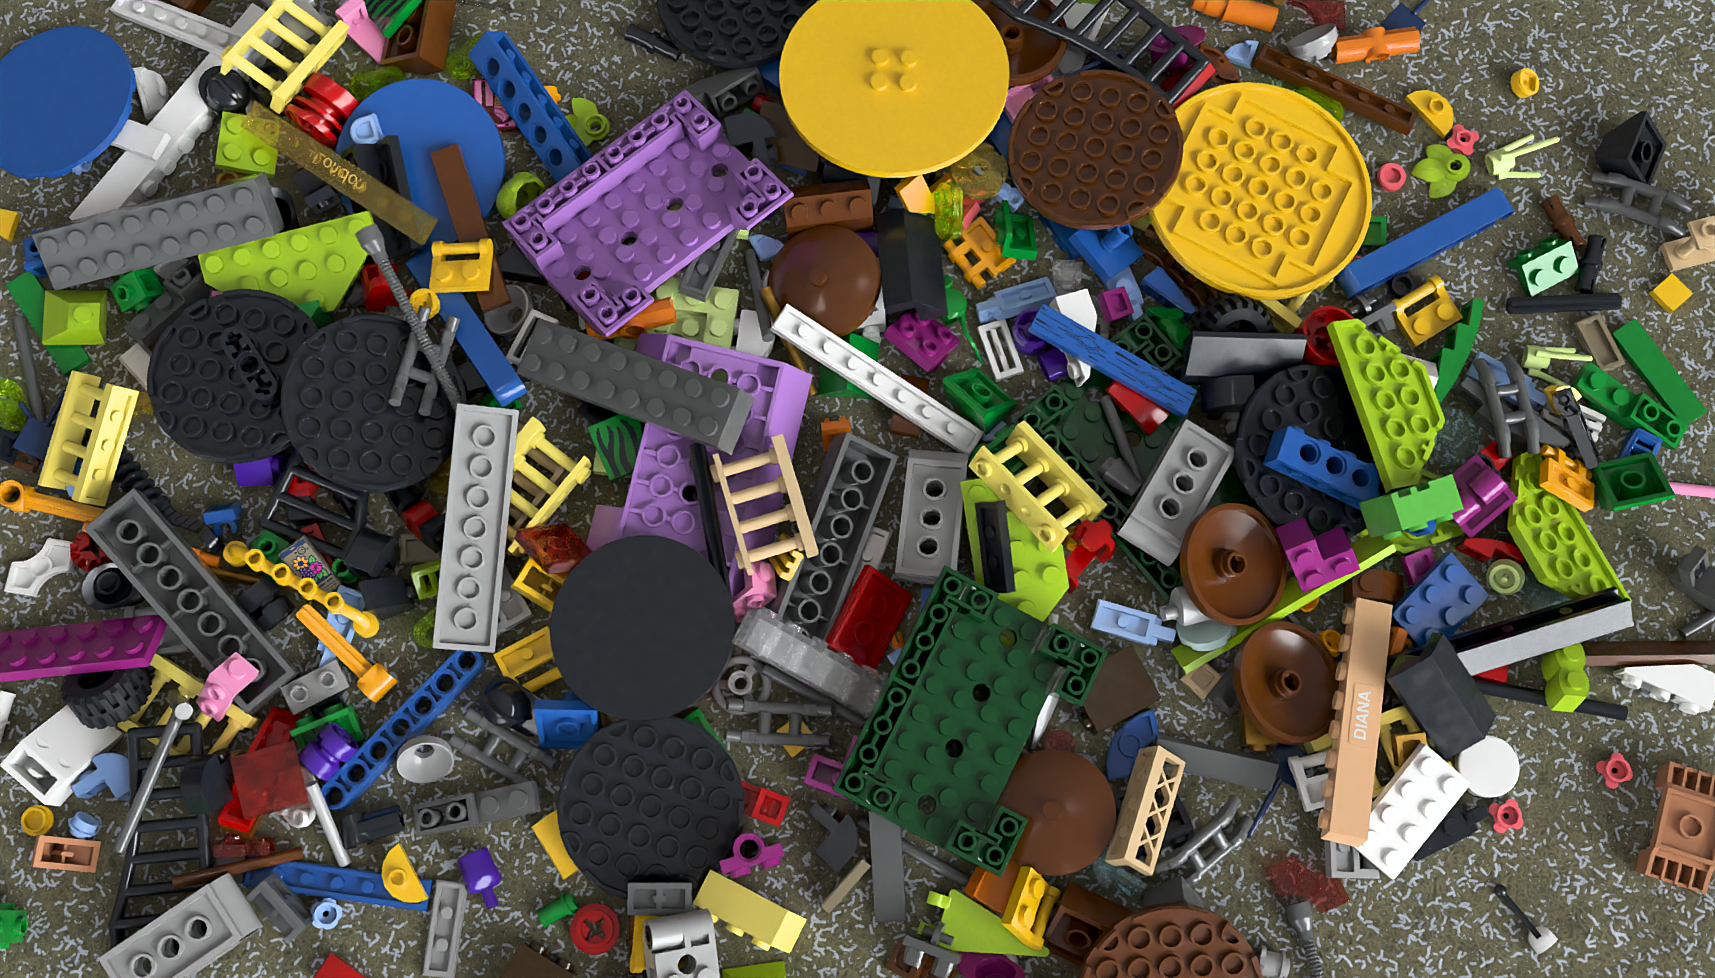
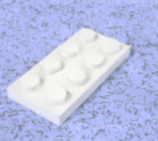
(1410, 809)

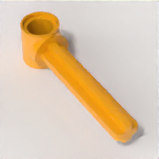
(31, 500)
(373, 679)

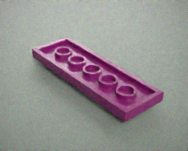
(79, 647)

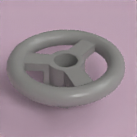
(753, 665)

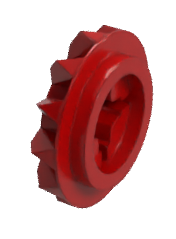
(85, 559)
(580, 931)

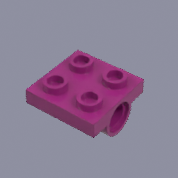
(923, 341)
(1481, 494)
(740, 866)

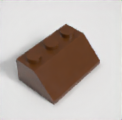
(422, 39)
(834, 203)
(1078, 922)

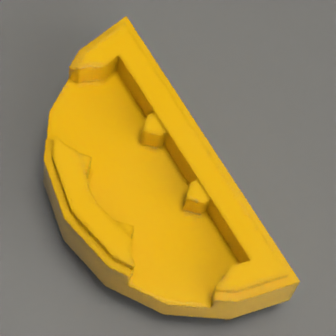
(1433, 110)
(401, 877)

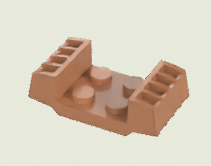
(1683, 829)

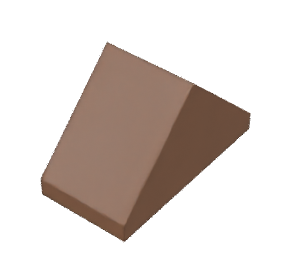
(65, 853)

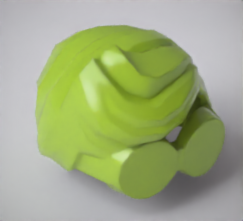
(518, 193)

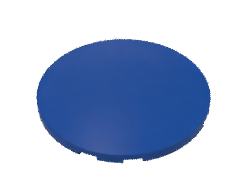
(62, 100)
(427, 119)

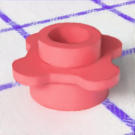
(1455, 144)
(1623, 769)
(1514, 815)

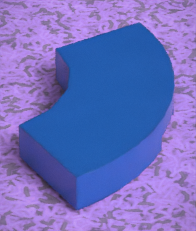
(1126, 743)

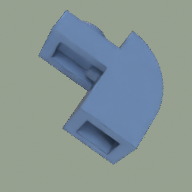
(111, 772)

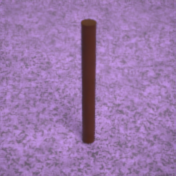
(237, 867)

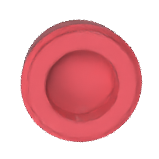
(1390, 177)

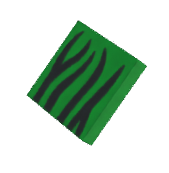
(390, 13)
(617, 444)

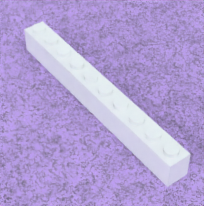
(183, 119)

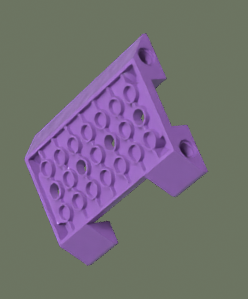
(628, 194)
(665, 463)

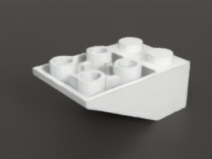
(57, 755)

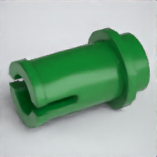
(340, 569)
(558, 909)

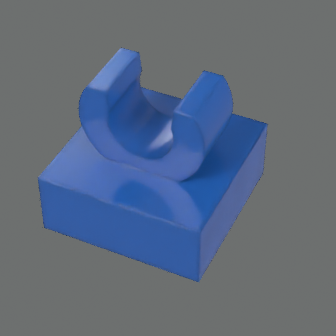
(221, 514)

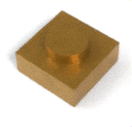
(1404, 745)

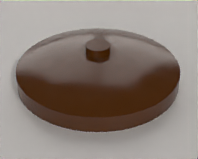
(1029, 51)
(827, 277)
(1233, 564)
(1286, 682)
(1066, 809)

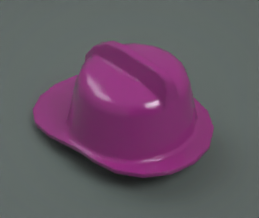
(1161, 45)
(988, 966)

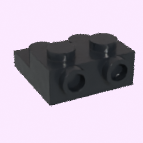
(1178, 828)

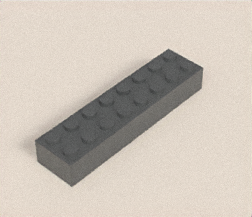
(159, 231)
(636, 385)
(841, 520)
(189, 595)

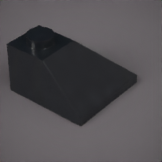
(1632, 149)

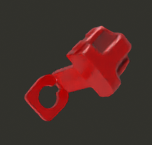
(376, 291)
(1093, 542)

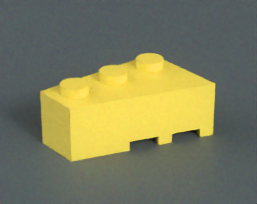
(749, 913)

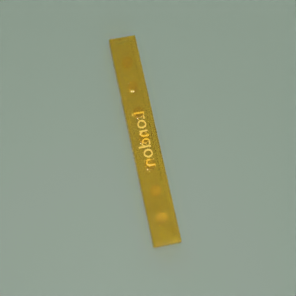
(339, 173)

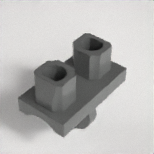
(1379, 314)
(917, 947)

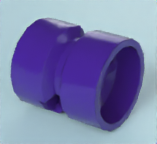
(1024, 341)
(324, 755)

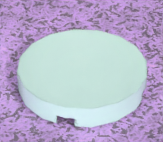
(1205, 635)

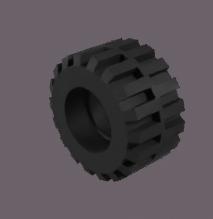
(1229, 308)
(106, 696)

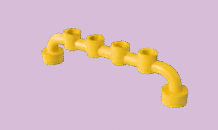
(238, 555)

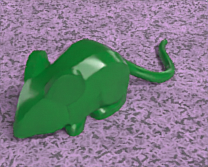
(956, 309)
(1169, 324)

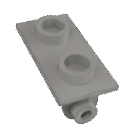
(315, 686)

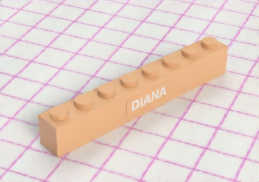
(1356, 723)

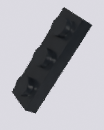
(995, 546)

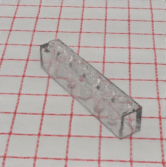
(809, 660)

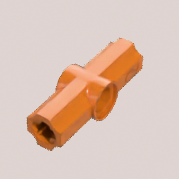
(1376, 44)
(655, 315)

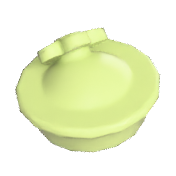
(1505, 576)

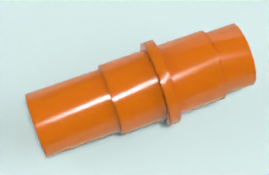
(1239, 12)

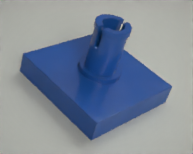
(1107, 249)
(565, 722)

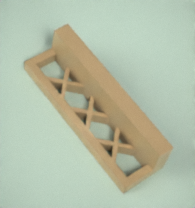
(1140, 804)

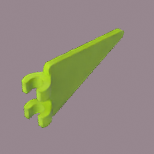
(975, 927)

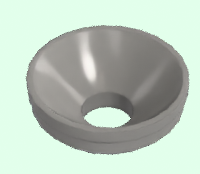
(1313, 43)
(500, 320)
(426, 766)

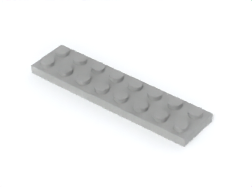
(475, 528)

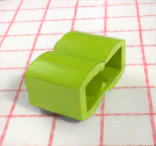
(1565, 678)

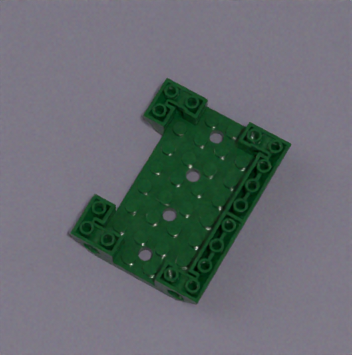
(1085, 441)
(932, 701)

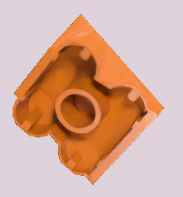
(991, 889)

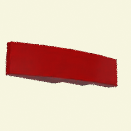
(272, 732)

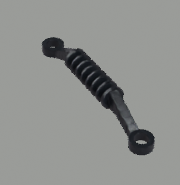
(130, 477)

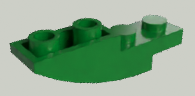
(1627, 408)

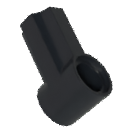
(366, 827)

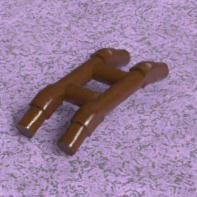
(1167, 262)

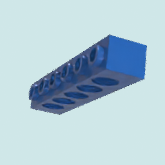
(529, 104)
(1285, 458)

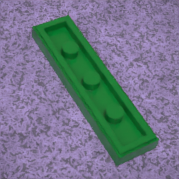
(30, 297)
(1657, 372)

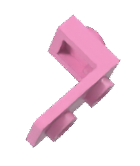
(362, 28)
(758, 590)
(224, 685)

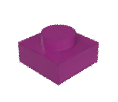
(1115, 304)
(1417, 564)

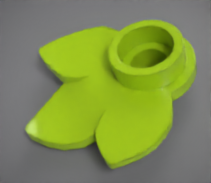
(584, 118)
(1438, 172)

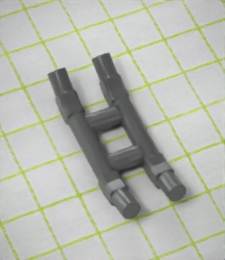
(1624, 206)
(429, 378)
(1501, 419)
(765, 711)
(486, 757)
(1213, 830)

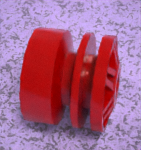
(326, 105)
(1319, 346)

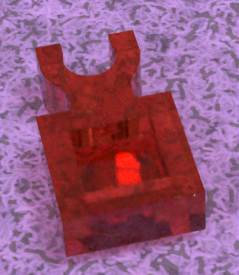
(238, 846)

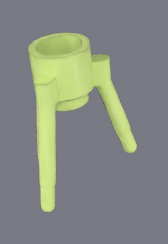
(1501, 160)
(1539, 357)

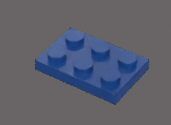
(1438, 601)

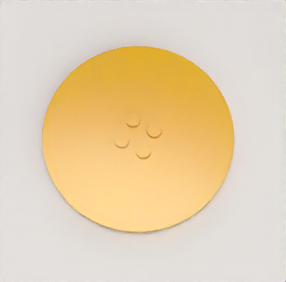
(894, 83)
(1264, 193)

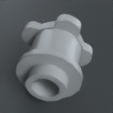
(1272, 963)

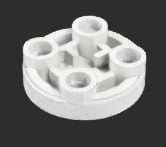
(1489, 767)

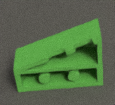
(1411, 507)

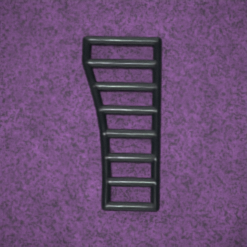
(1101, 51)
(280, 496)
(133, 856)

